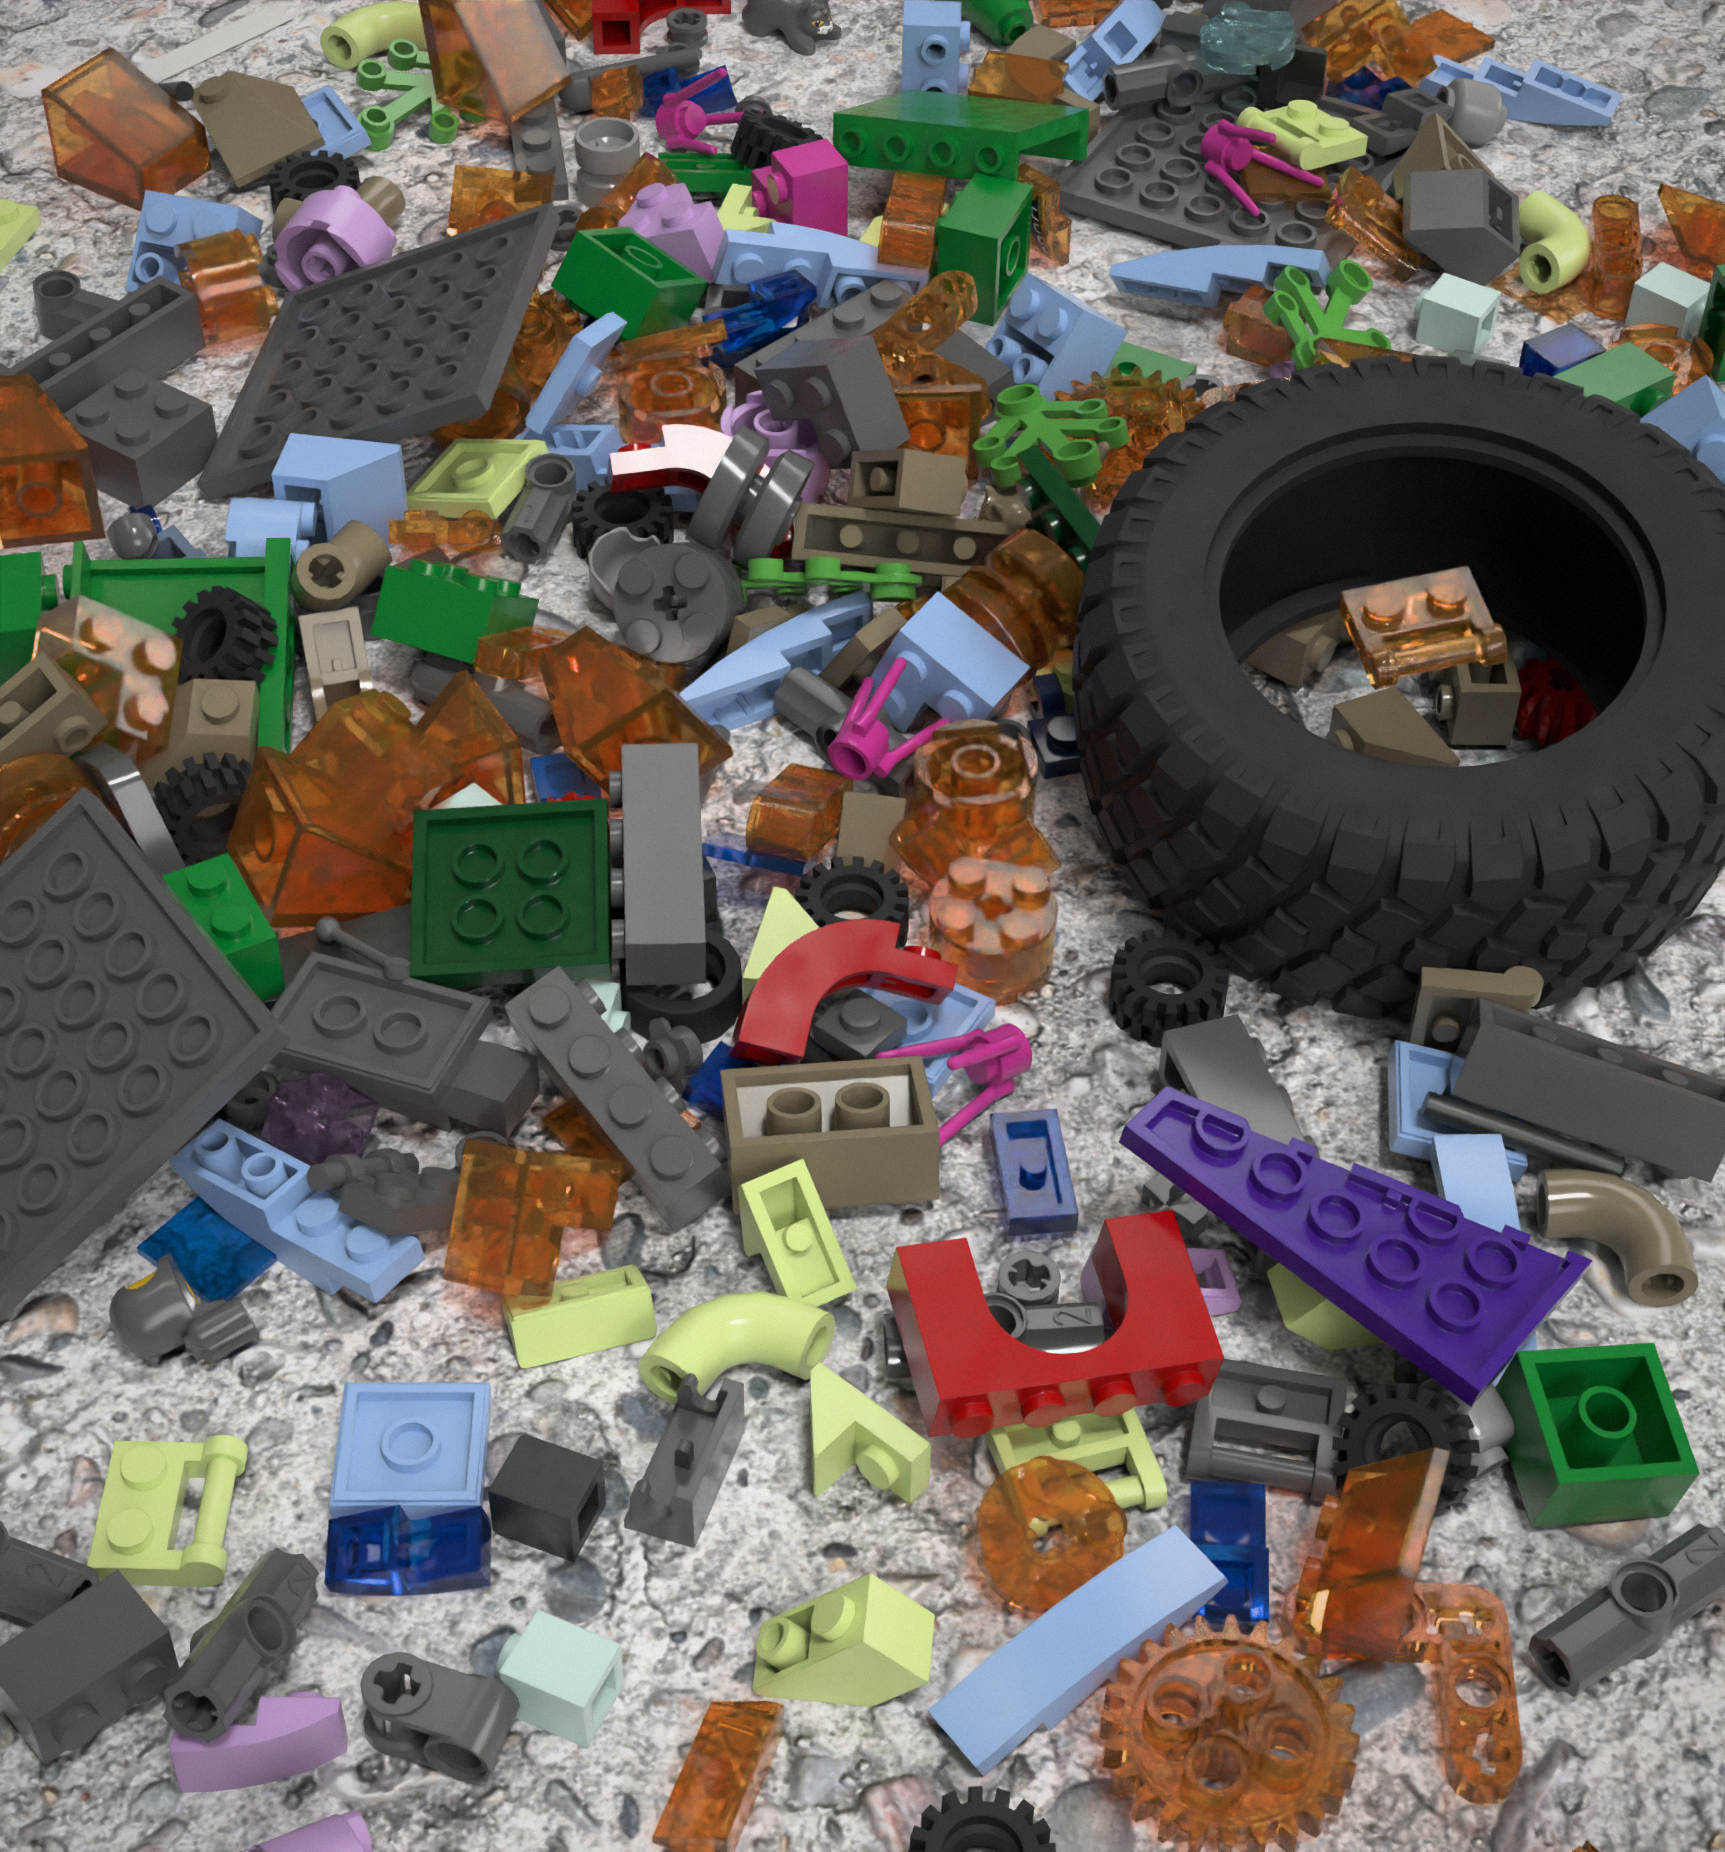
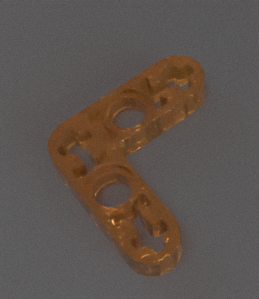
(946, 306)
(515, 655)
(1456, 1658)

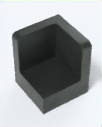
(1297, 80)
(547, 1497)

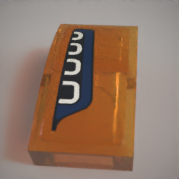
(1049, 228)

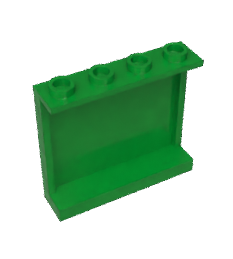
(957, 134)
(160, 587)

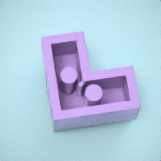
(677, 226)

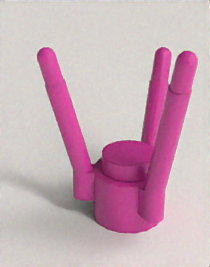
(683, 120)
(1228, 149)
(863, 739)
(987, 1059)

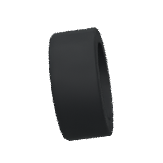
(706, 1015)

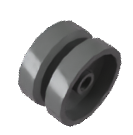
(745, 498)

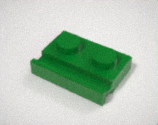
(707, 172)

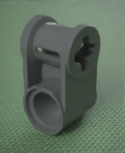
(443, 1721)

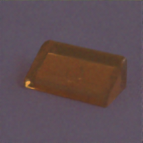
(721, 1777)

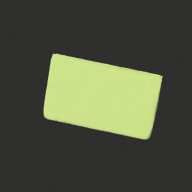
(580, 1317)

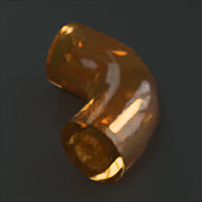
(621, 197)
(931, 842)

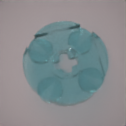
(1247, 38)

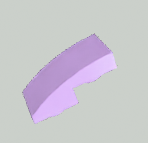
(286, 1740)

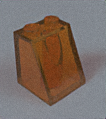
(491, 56)
(122, 132)
(44, 471)
(614, 700)
(307, 854)

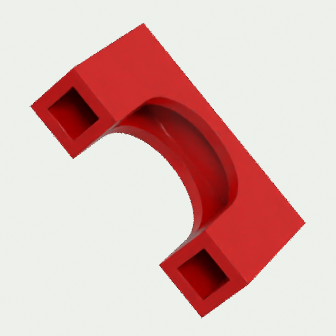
(983, 1378)

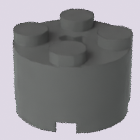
(645, 607)

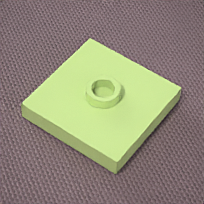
(475, 476)

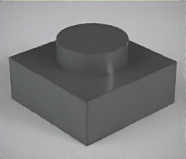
(859, 1027)

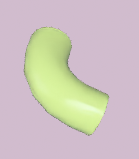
(371, 31)
(1557, 243)
(736, 1332)

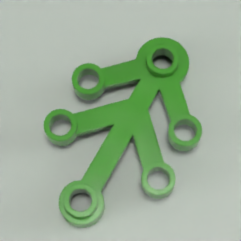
(380, 121)
(1345, 287)
(1027, 410)
(890, 583)

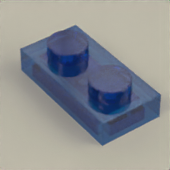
(1033, 1172)

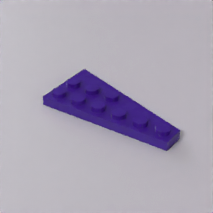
(1375, 1247)

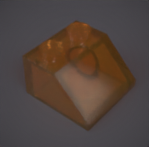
(1372, 1553)

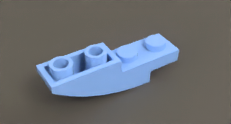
(1112, 42)
(830, 261)
(271, 1202)

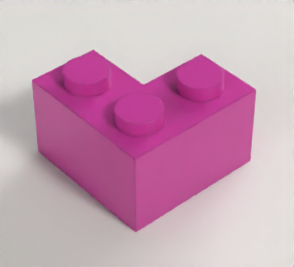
(804, 187)

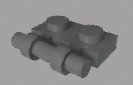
(388, 1190)

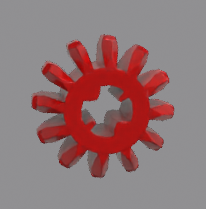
(1551, 702)

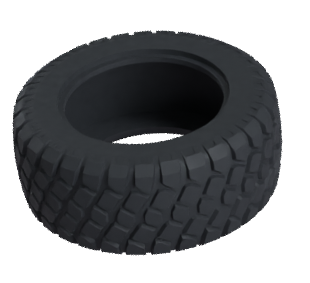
(1367, 868)

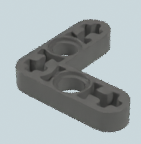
(132, 804)

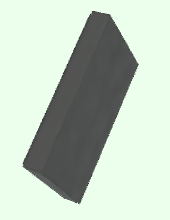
(378, 1031)

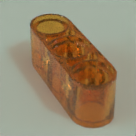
(911, 220)
(1614, 255)
(797, 812)

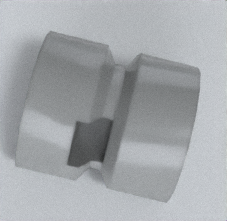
(605, 153)

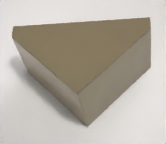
(867, 827)

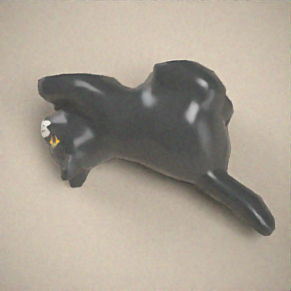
(800, 21)

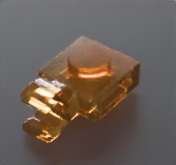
(617, 93)

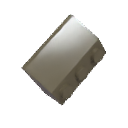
(854, 1122)

